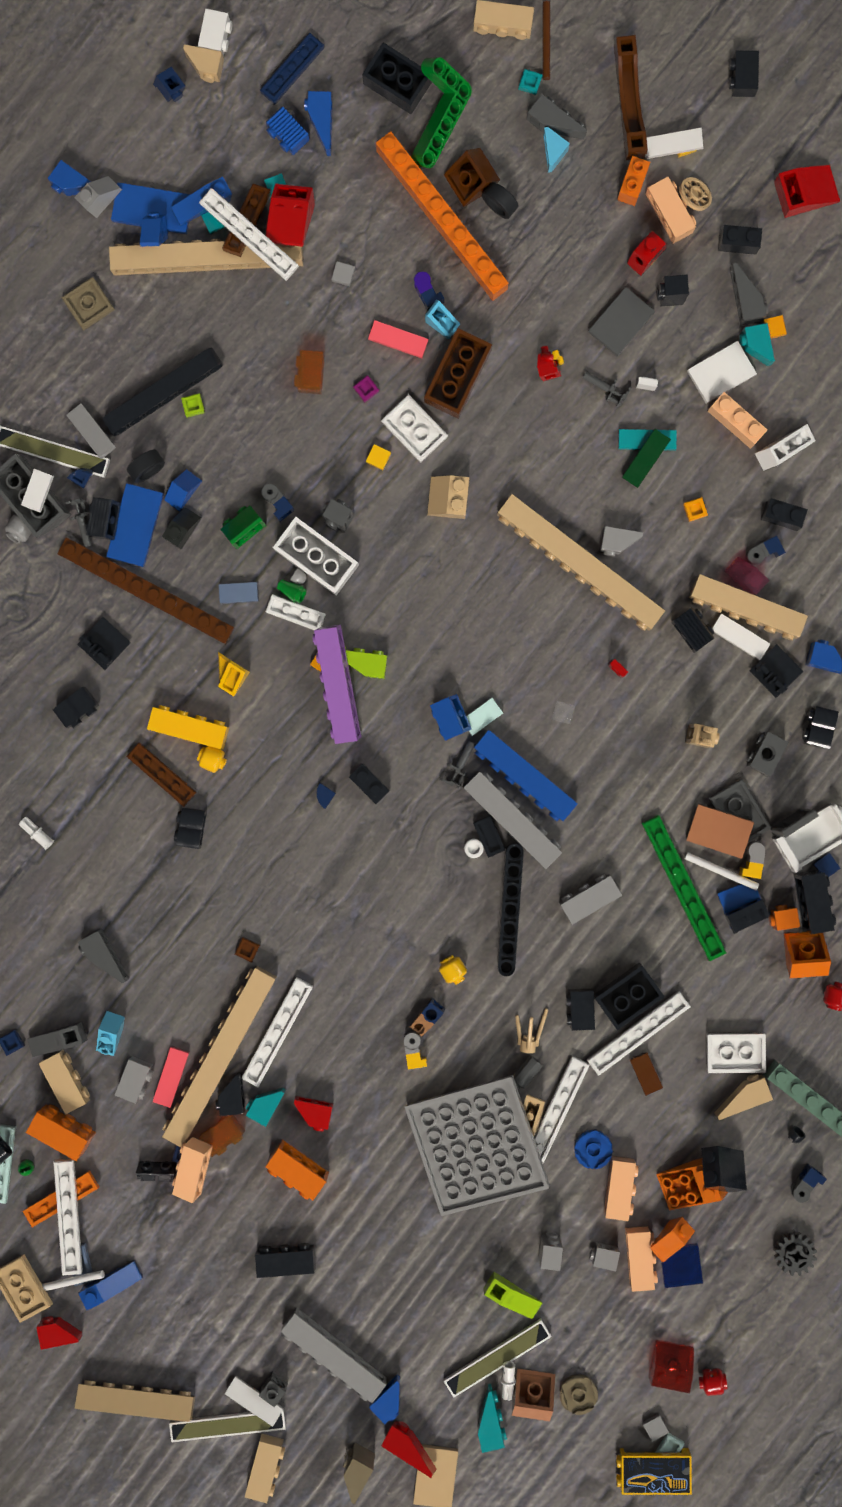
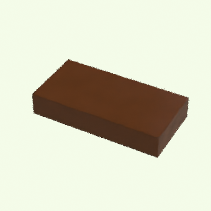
(646, 1073)

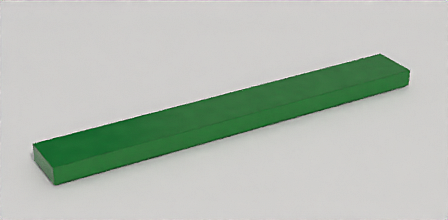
(684, 888)

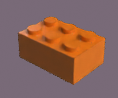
(61, 1132)
(297, 1170)

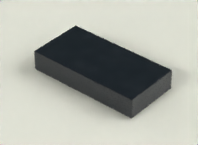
(489, 836)

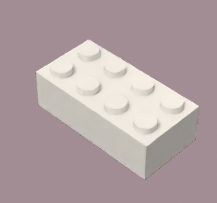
(316, 556)

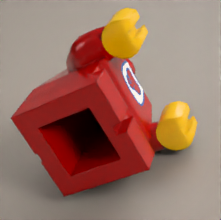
(548, 362)

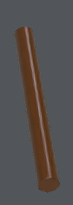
(546, 40)

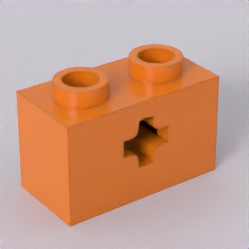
(633, 181)

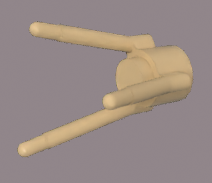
(529, 1042)

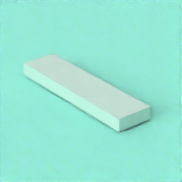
(8, 1135)

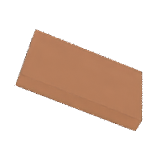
(720, 831)

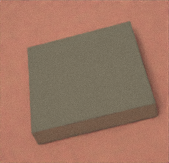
(88, 303)

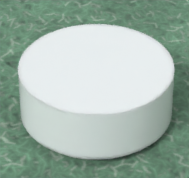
(473, 848)

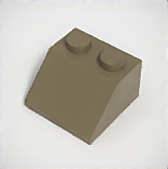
(357, 1469)

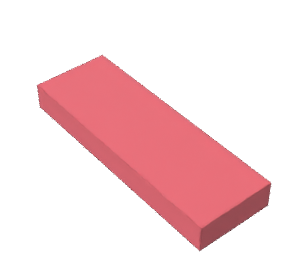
(398, 339)
(171, 1077)

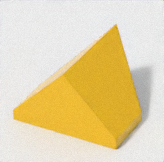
(230, 675)

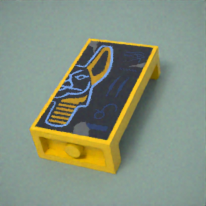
(654, 1473)

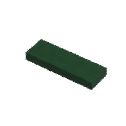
(646, 458)

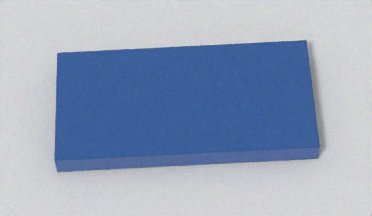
(137, 201)
(135, 525)

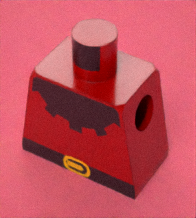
(648, 252)

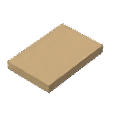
(23, 1289)
(440, 1488)

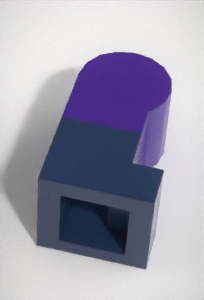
(425, 290)

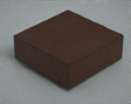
(247, 949)

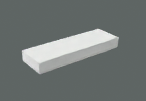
(674, 143)
(295, 612)
(740, 637)
(249, 1399)

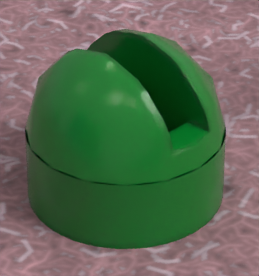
(25, 1163)

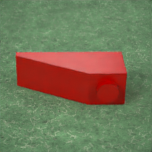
(405, 1445)

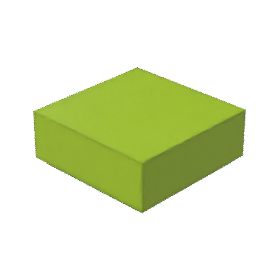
(193, 405)

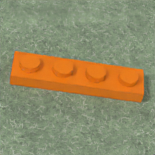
(47, 1206)

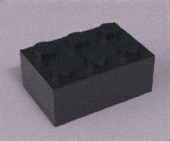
(396, 78)
(814, 901)
(628, 996)

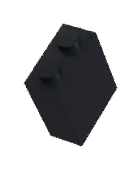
(724, 1169)

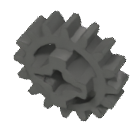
(802, 1257)

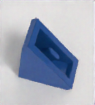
(182, 489)

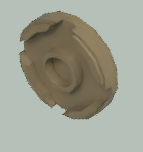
(578, 1394)

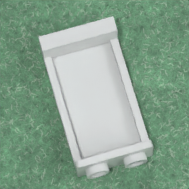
(812, 839)

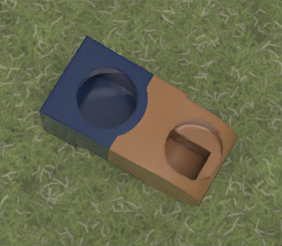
(427, 1017)

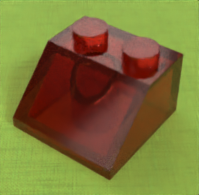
(672, 1366)

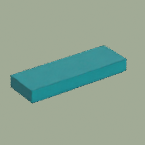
(634, 439)

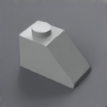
(98, 195)
(617, 540)

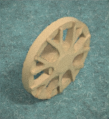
(695, 194)

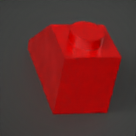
(315, 1112)
(56, 1332)

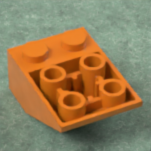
(685, 1186)

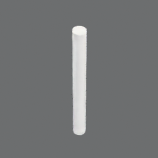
(722, 871)
(73, 1280)

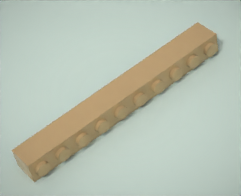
(187, 258)
(580, 562)
(220, 1055)

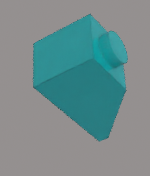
(758, 343)
(264, 1106)

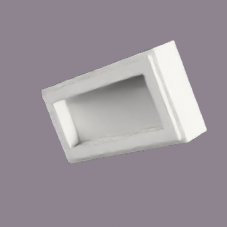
(37, 490)

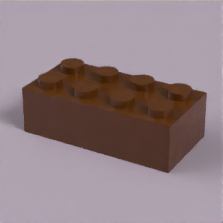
(458, 373)

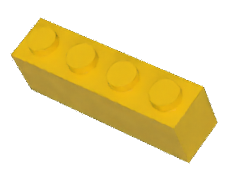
(188, 728)

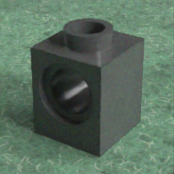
(273, 1389)

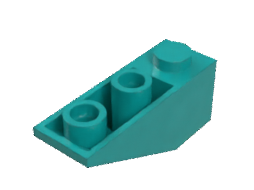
(489, 1428)

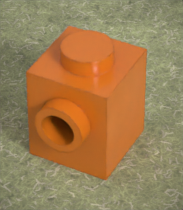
(784, 917)

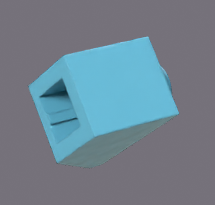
(110, 1033)

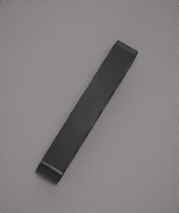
(162, 391)
(510, 918)

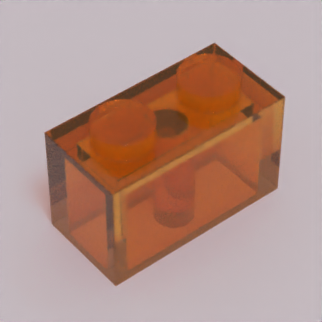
(310, 372)
(222, 1134)

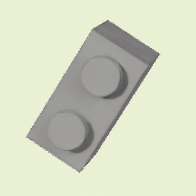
(134, 1080)
(550, 1251)

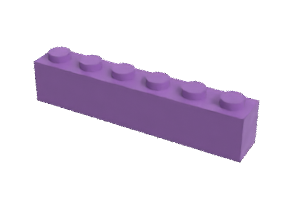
(337, 684)

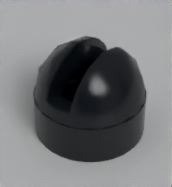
(796, 1135)

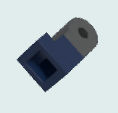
(274, 496)
(758, 553)
(806, 1182)

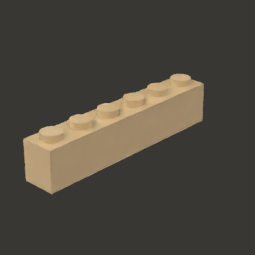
(748, 607)
(135, 1402)

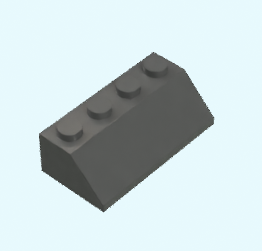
(14, 480)

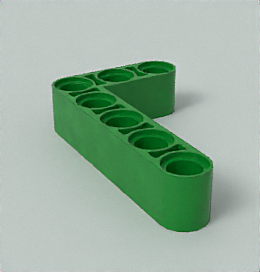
(449, 109)

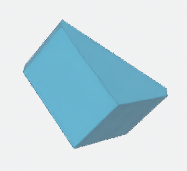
(555, 148)
(441, 320)

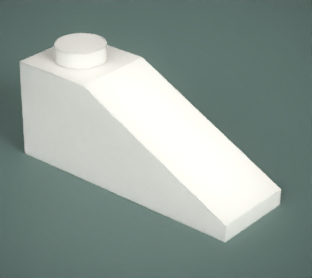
(785, 447)

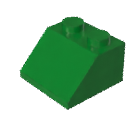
(242, 527)

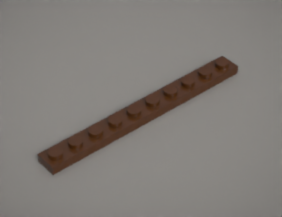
(146, 590)

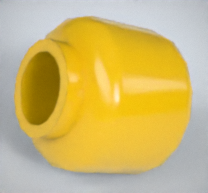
(211, 759)
(452, 969)

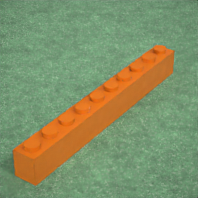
(441, 216)

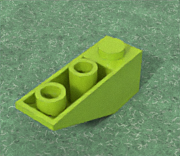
(368, 664)
(511, 1296)

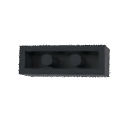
(285, 1260)

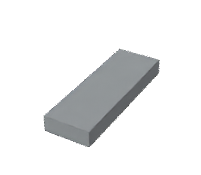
(91, 431)

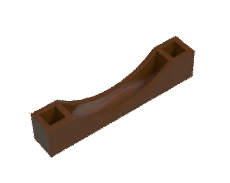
(628, 88)

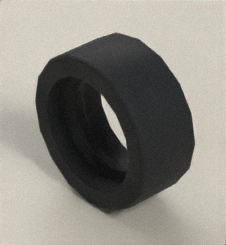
(500, 200)
(145, 466)

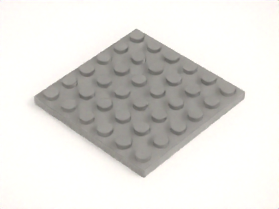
(477, 1146)

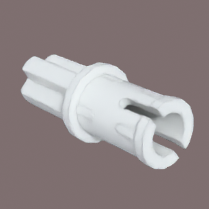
(36, 833)
(508, 1380)

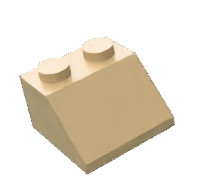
(448, 496)

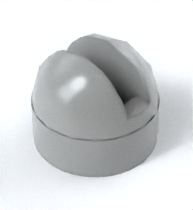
(298, 577)

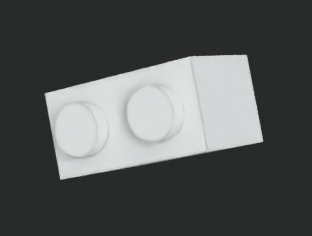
(215, 31)

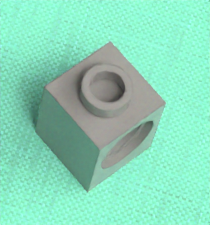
(604, 1256)

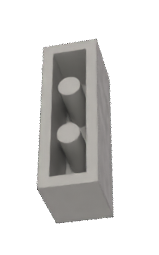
(590, 898)

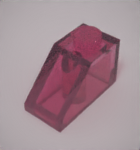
(747, 576)

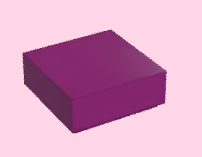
(366, 389)

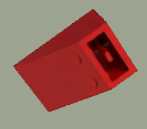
(806, 189)
(290, 214)

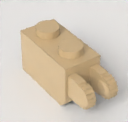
(702, 735)

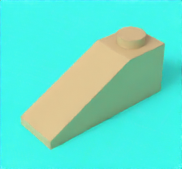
(747, 1095)

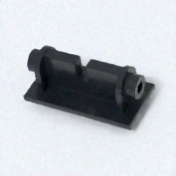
(147, 1170)

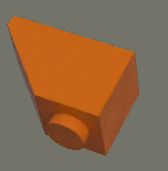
(672, 1238)

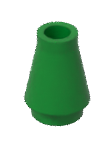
(293, 591)

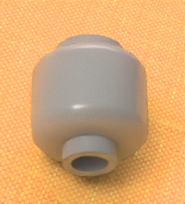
(17, 530)

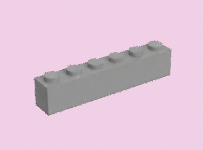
(515, 822)
(333, 1355)

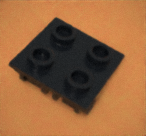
(103, 643)
(776, 671)

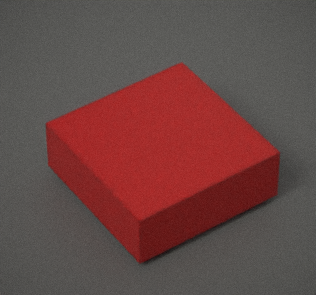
(618, 668)

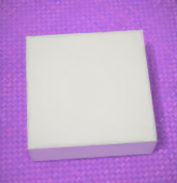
(647, 383)

